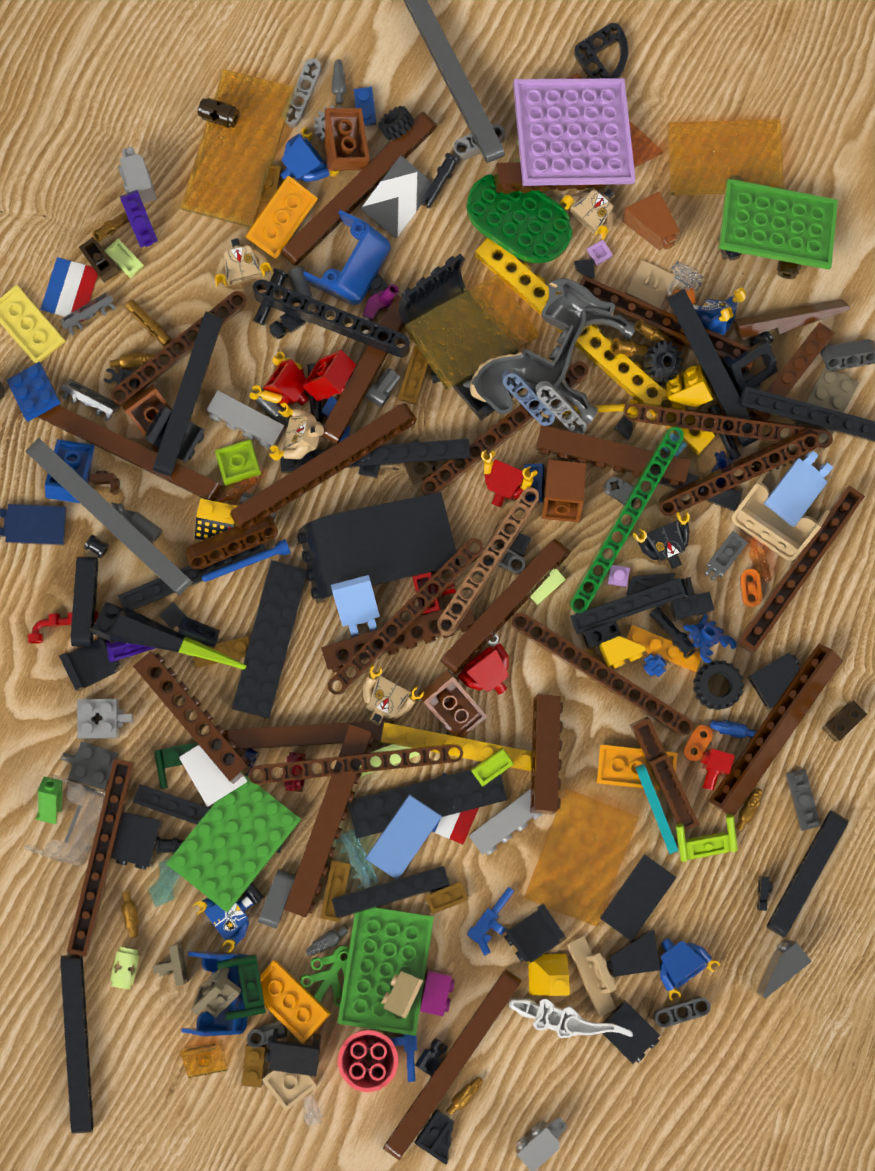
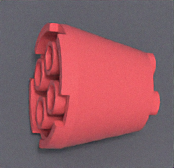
(364, 1074)

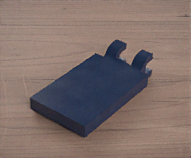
(34, 524)

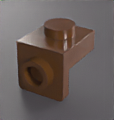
(103, 477)

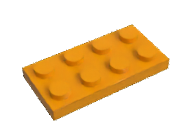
(281, 217)
(618, 766)
(291, 1002)

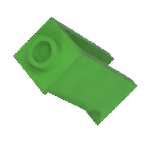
(49, 800)

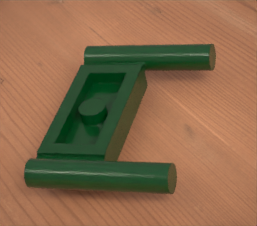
(170, 758)
(250, 986)

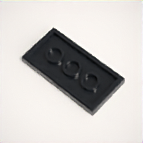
(637, 897)

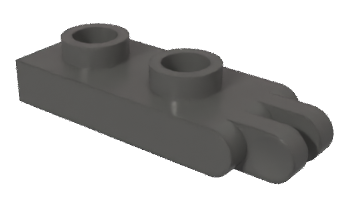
(725, 555)

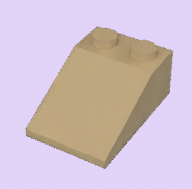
(402, 994)

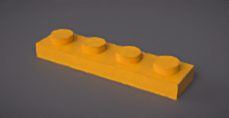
(664, 647)

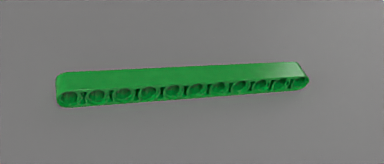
(634, 514)

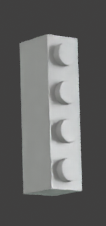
(245, 419)
(503, 824)

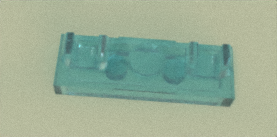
(357, 859)

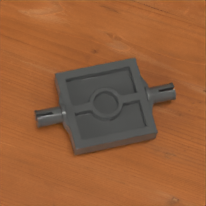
(91, 765)

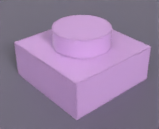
(618, 576)

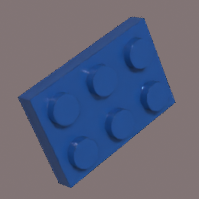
(33, 391)

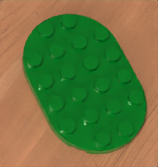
(519, 222)

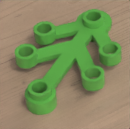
(328, 976)

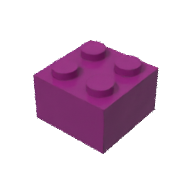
(436, 992)

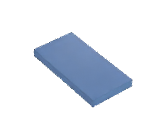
(403, 836)

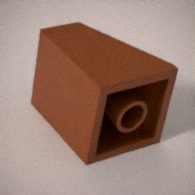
(652, 221)
(564, 491)

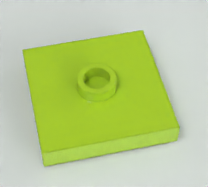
(237, 462)

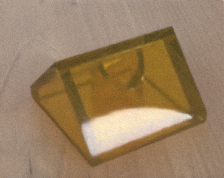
(204, 1059)

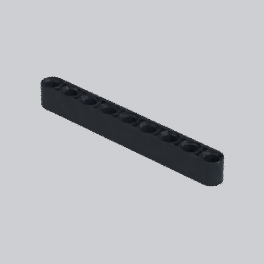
(336, 325)
(709, 359)
(188, 394)
(76, 1044)

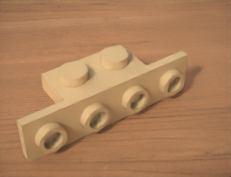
(594, 975)

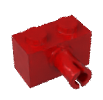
(419, 581)
(715, 763)

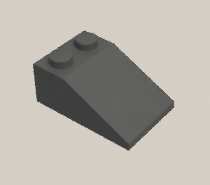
(784, 964)

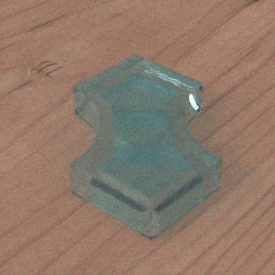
(163, 889)

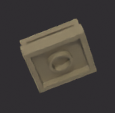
(176, 965)
(215, 993)

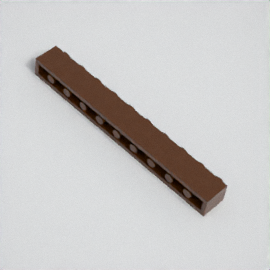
(667, 323)
(800, 570)
(775, 730)
(327, 825)
(100, 857)

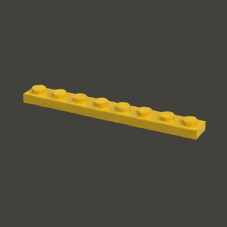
(472, 749)

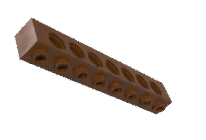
(332, 651)
(146, 668)

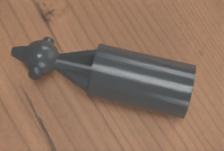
(299, 282)
(272, 409)
(141, 523)

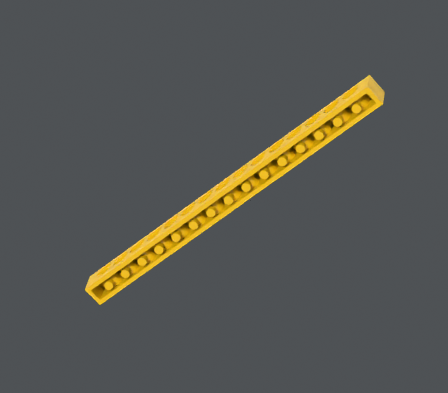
(485, 253)

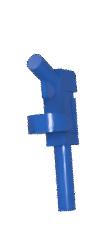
(487, 922)
(410, 1045)

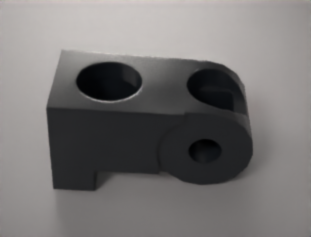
(601, 634)

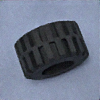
(733, 678)

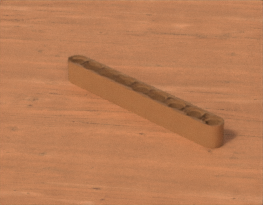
(487, 570)

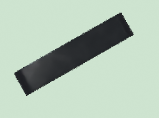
(84, 601)

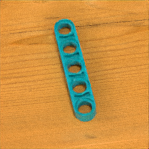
(656, 808)

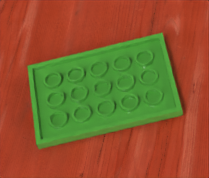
(778, 224)
(233, 843)
(379, 947)

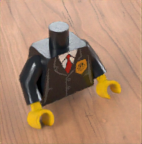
(666, 541)

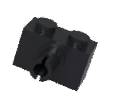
(692, 604)

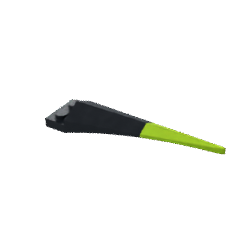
(131, 627)

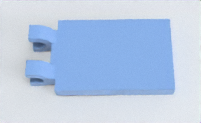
(798, 489)
(356, 603)

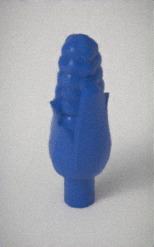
(732, 729)

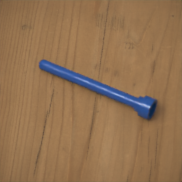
(281, 548)

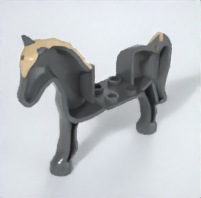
(569, 312)

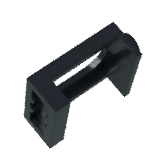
(734, 366)

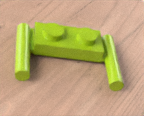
(707, 844)

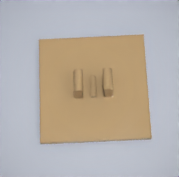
(650, 284)

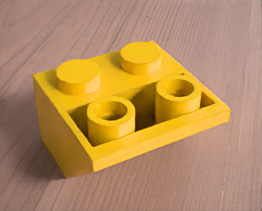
(690, 387)
(619, 650)

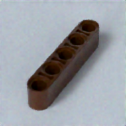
(230, 543)

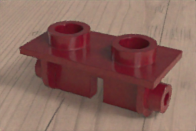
(295, 785)

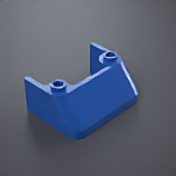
(360, 268)
(206, 1023)

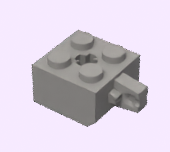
(136, 175)
(108, 727)
(540, 1144)

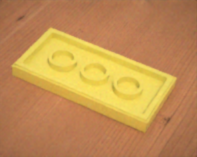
(28, 325)

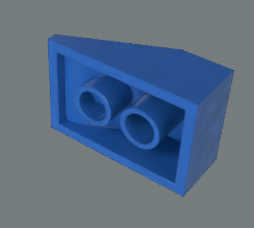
(79, 458)

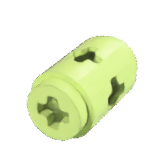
(123, 977)

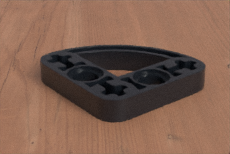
(592, 50)

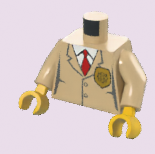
(592, 210)
(241, 265)
(301, 434)
(386, 698)

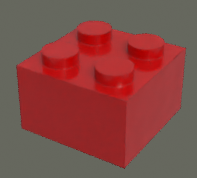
(329, 375)

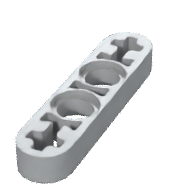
(303, 93)
(559, 409)

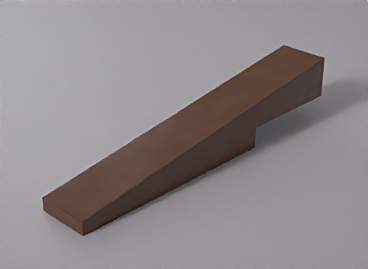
(788, 319)
(664, 773)

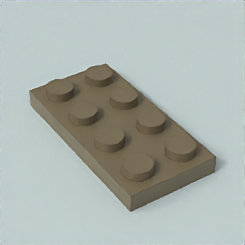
(831, 392)

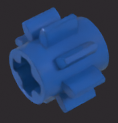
(654, 665)

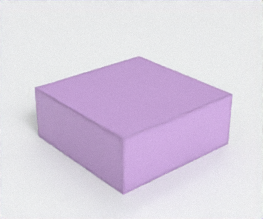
(599, 252)

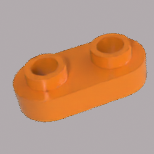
(750, 588)
(697, 742)

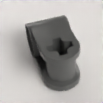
(622, 491)
(508, 559)

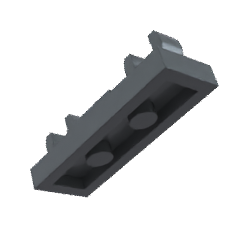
(87, 311)
(89, 398)
(803, 800)

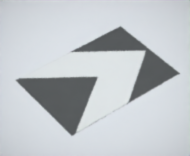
(397, 197)

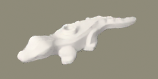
(564, 1021)

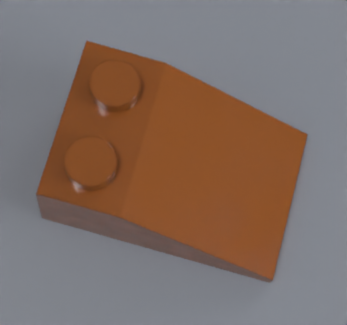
(345, 139)
(144, 409)
(452, 705)

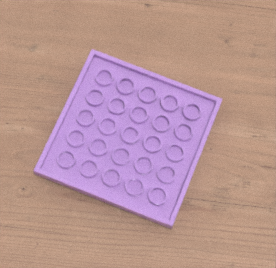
(573, 131)

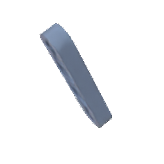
(528, 397)

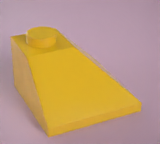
(549, 975)

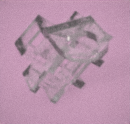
(685, 277)

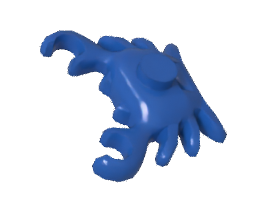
(706, 635)

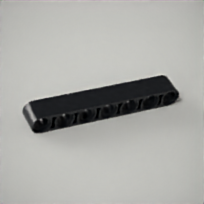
(807, 873)

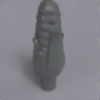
(339, 83)
(326, 941)

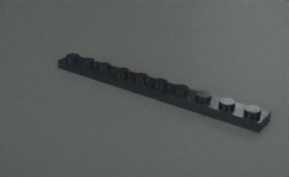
(397, 454)

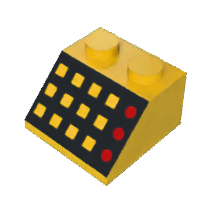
(213, 519)

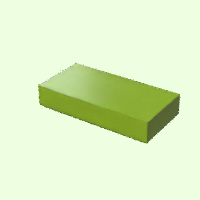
(492, 767)

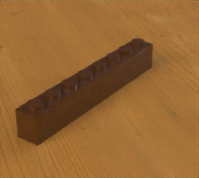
(607, 454)

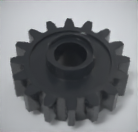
(662, 361)

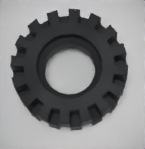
(396, 123)

